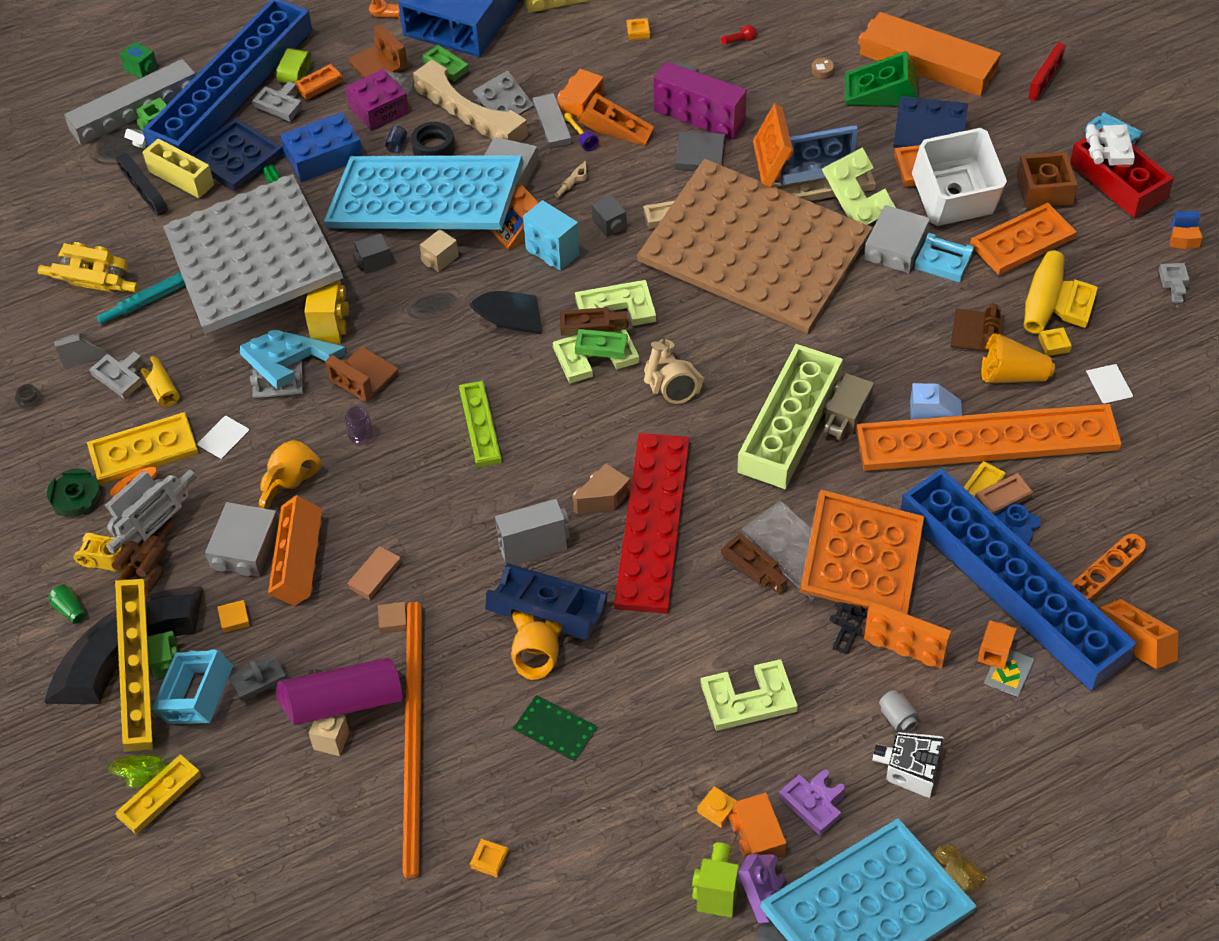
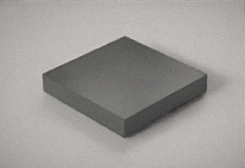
(697, 146)

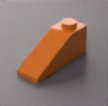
(615, 121)
(1155, 640)

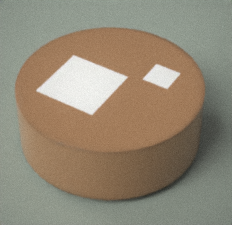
(822, 68)

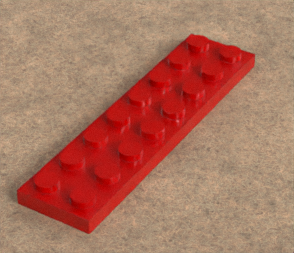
(652, 524)

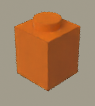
(996, 644)

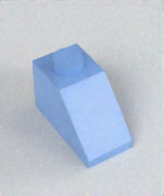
(933, 402)

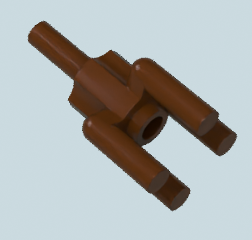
(144, 558)

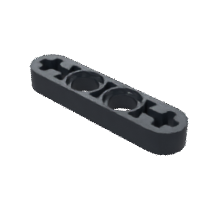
(141, 184)

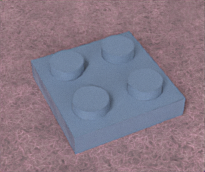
(808, 171)

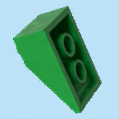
(882, 82)

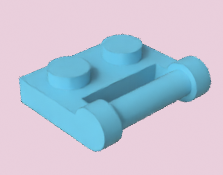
(942, 263)

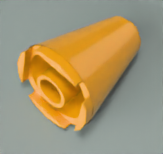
(1014, 362)

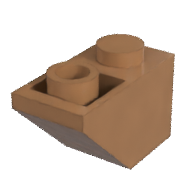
(602, 492)

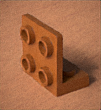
(386, 54)
(361, 373)

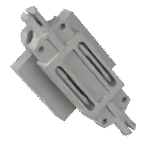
(145, 507)

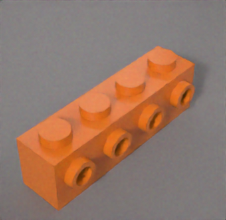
(295, 551)

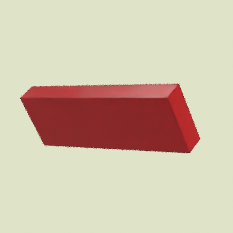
(1046, 71)

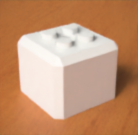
(959, 162)

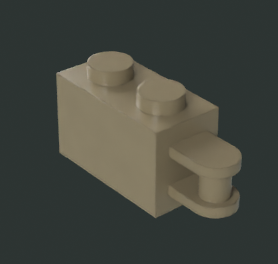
(847, 405)

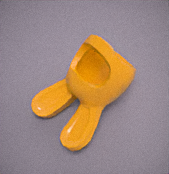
(286, 470)
(537, 639)

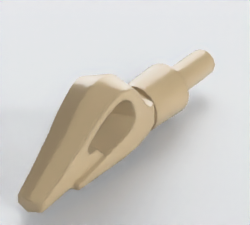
(574, 178)

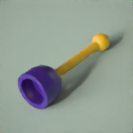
(587, 139)

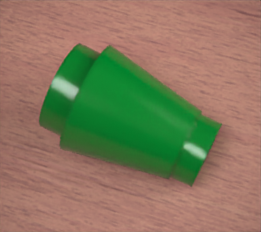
(67, 603)

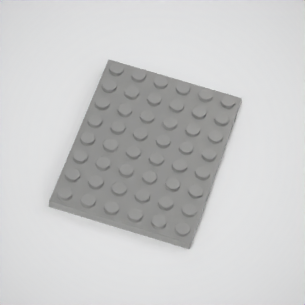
(251, 253)

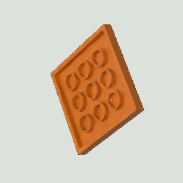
(861, 552)

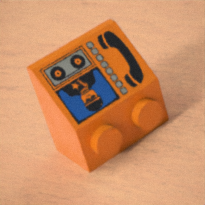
(512, 231)

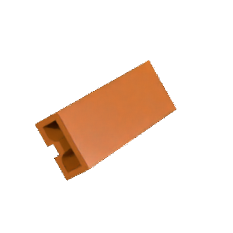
(932, 52)

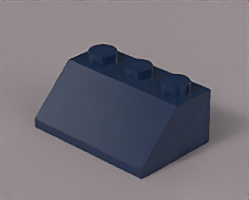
(927, 119)

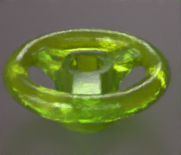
(136, 768)

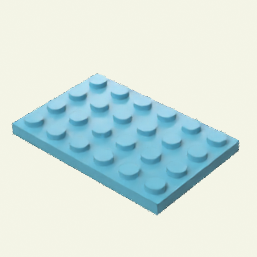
(872, 893)

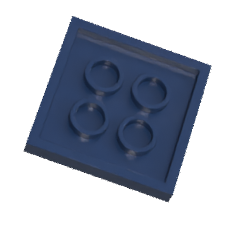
(237, 153)

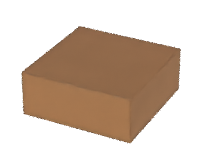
(392, 617)

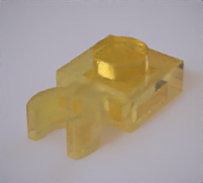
(959, 868)

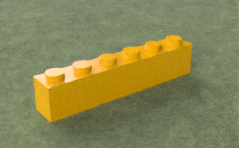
(133, 665)

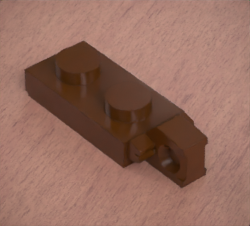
(592, 319)
(755, 563)

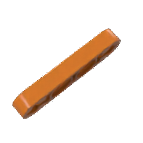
(1109, 572)

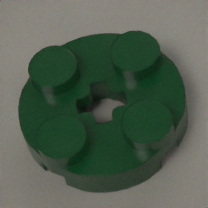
(78, 504)

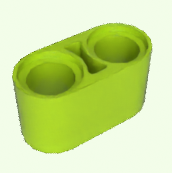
(293, 66)

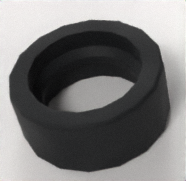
(433, 130)

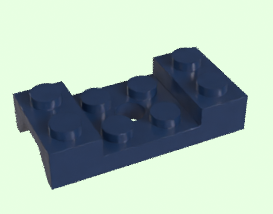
(568, 603)

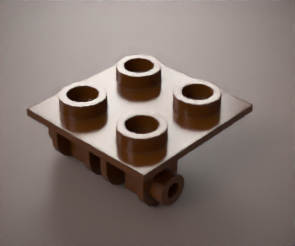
(975, 328)

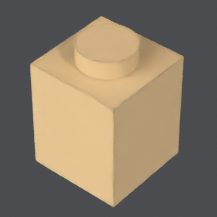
(439, 250)
(329, 734)

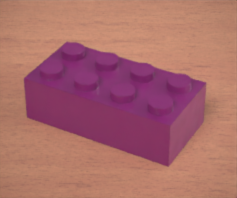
(699, 100)

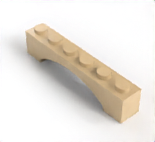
(434, 84)

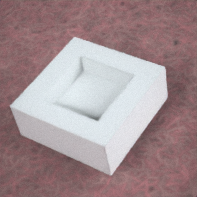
(137, 137)

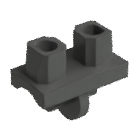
(257, 678)

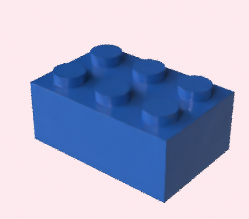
(320, 146)

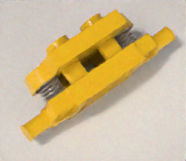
(90, 268)

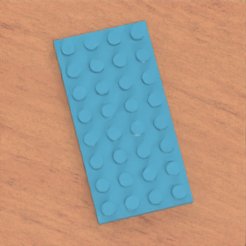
(425, 192)

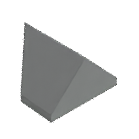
(76, 351)

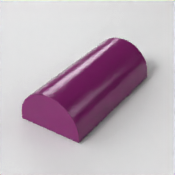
(339, 691)

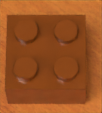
(1046, 179)

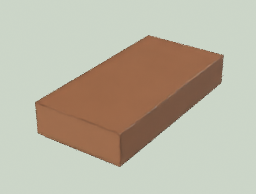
(1004, 493)
(374, 573)

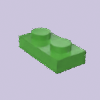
(453, 64)
(601, 343)

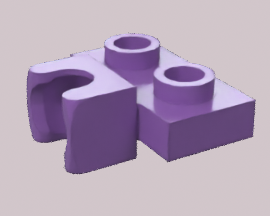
(814, 801)
(760, 881)

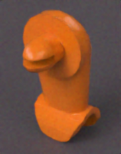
(382, 9)

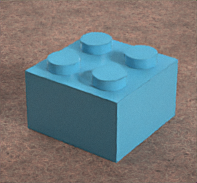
(551, 235)

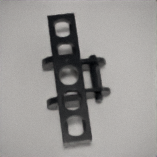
(847, 626)

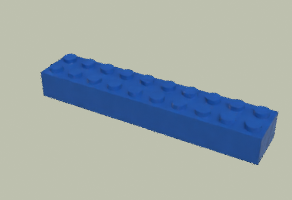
(230, 77)
(1019, 580)

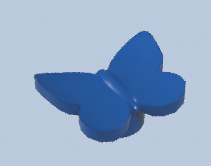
(1020, 521)

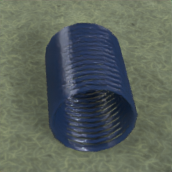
(391, 137)

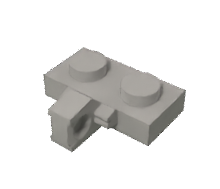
(279, 102)
(119, 375)

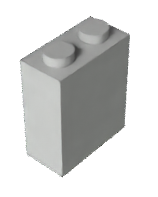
(508, 147)
(896, 239)
(532, 532)
(242, 539)

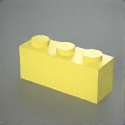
(178, 168)

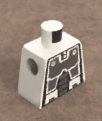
(911, 761)

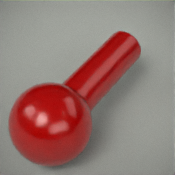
(747, 33)

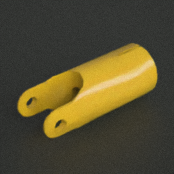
(161, 384)

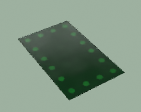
(555, 727)

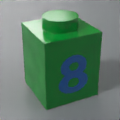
(138, 60)

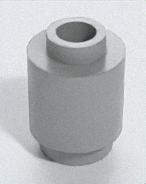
(899, 711)

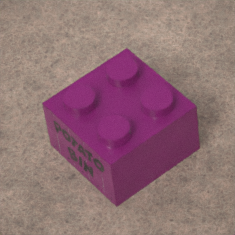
(377, 99)

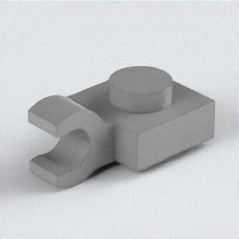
(1176, 278)

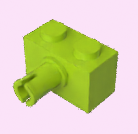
(716, 883)

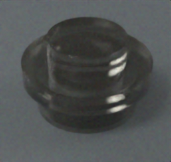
(27, 396)

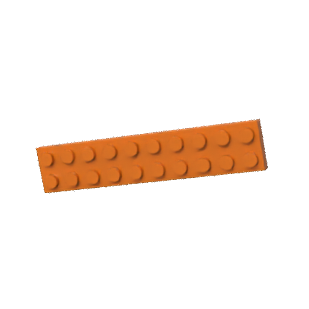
(987, 437)

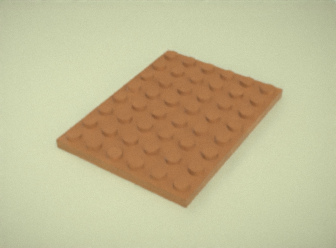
(755, 245)

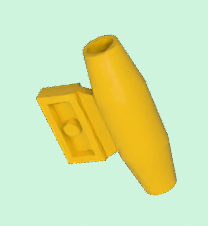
(1051, 294)

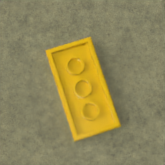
(142, 447)

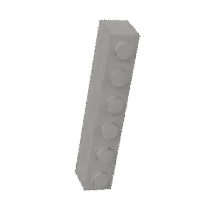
(121, 105)

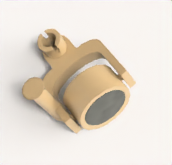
(673, 377)

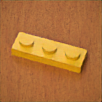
(158, 794)

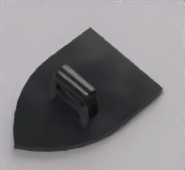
(509, 310)

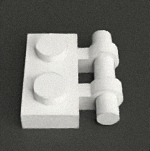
(1117, 144)

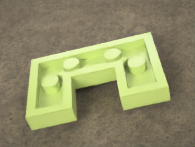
(842, 179)
(629, 295)
(577, 366)
(770, 701)

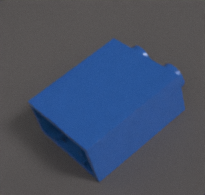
(455, 24)

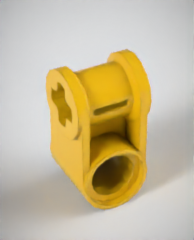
(96, 554)

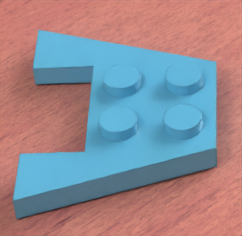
(279, 349)

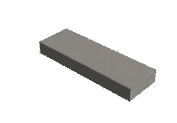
(551, 120)

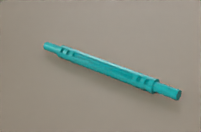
(143, 298)

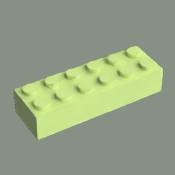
(789, 416)

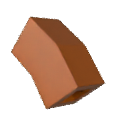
(1185, 238)

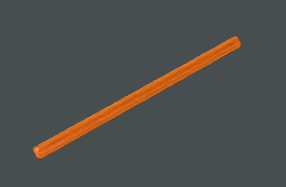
(412, 762)

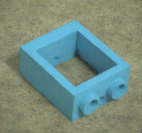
(170, 699)

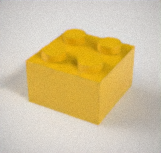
(326, 312)

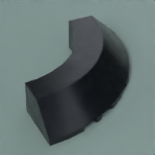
(95, 655)

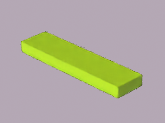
(480, 424)

